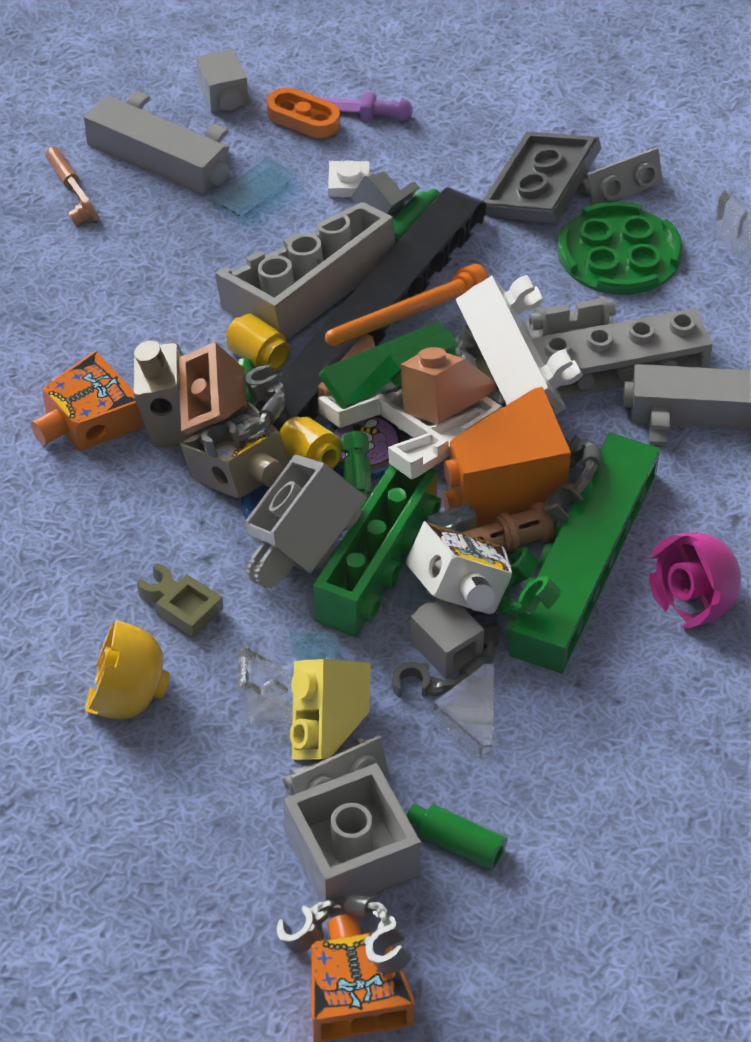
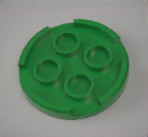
(619, 248)

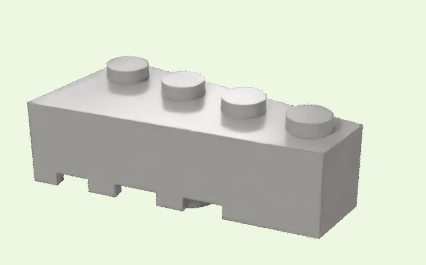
(310, 271)

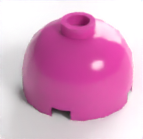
(696, 567)

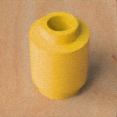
(257, 341)
(310, 440)

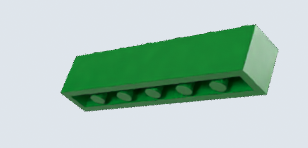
(585, 553)

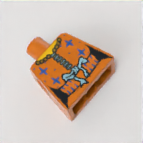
(87, 405)
(350, 992)

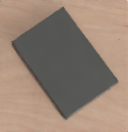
(541, 176)

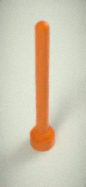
(461, 283)

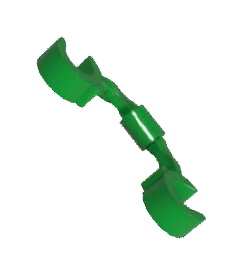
(537, 591)

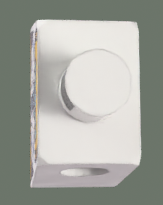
(469, 571)

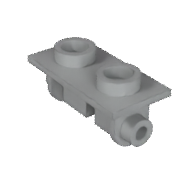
(623, 177)
(561, 319)
(344, 761)

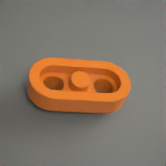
(303, 112)

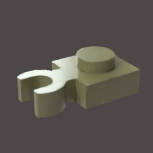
(182, 603)

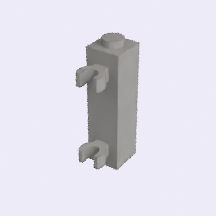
(157, 143)
(688, 398)

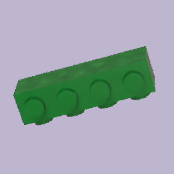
(374, 550)

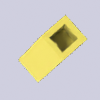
(327, 705)

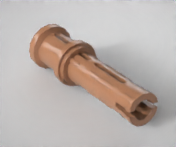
(507, 528)

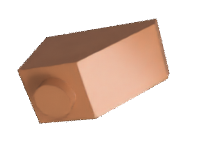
(441, 385)
(209, 387)

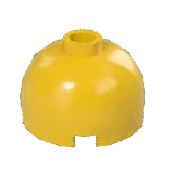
(127, 673)

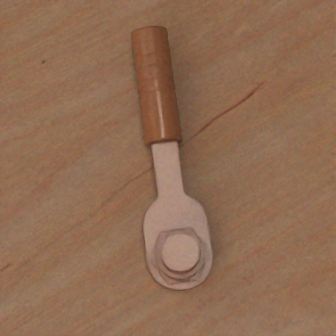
(84, 210)

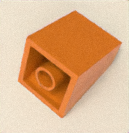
(508, 460)

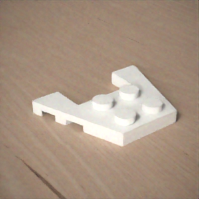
(429, 441)

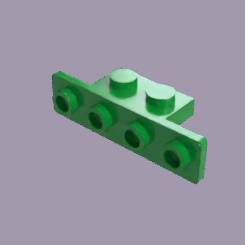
(379, 367)

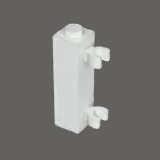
(507, 344)

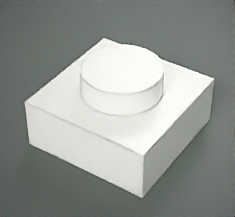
(345, 177)

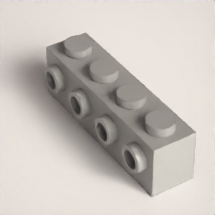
(611, 350)

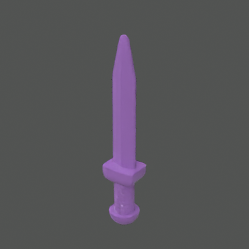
(371, 107)

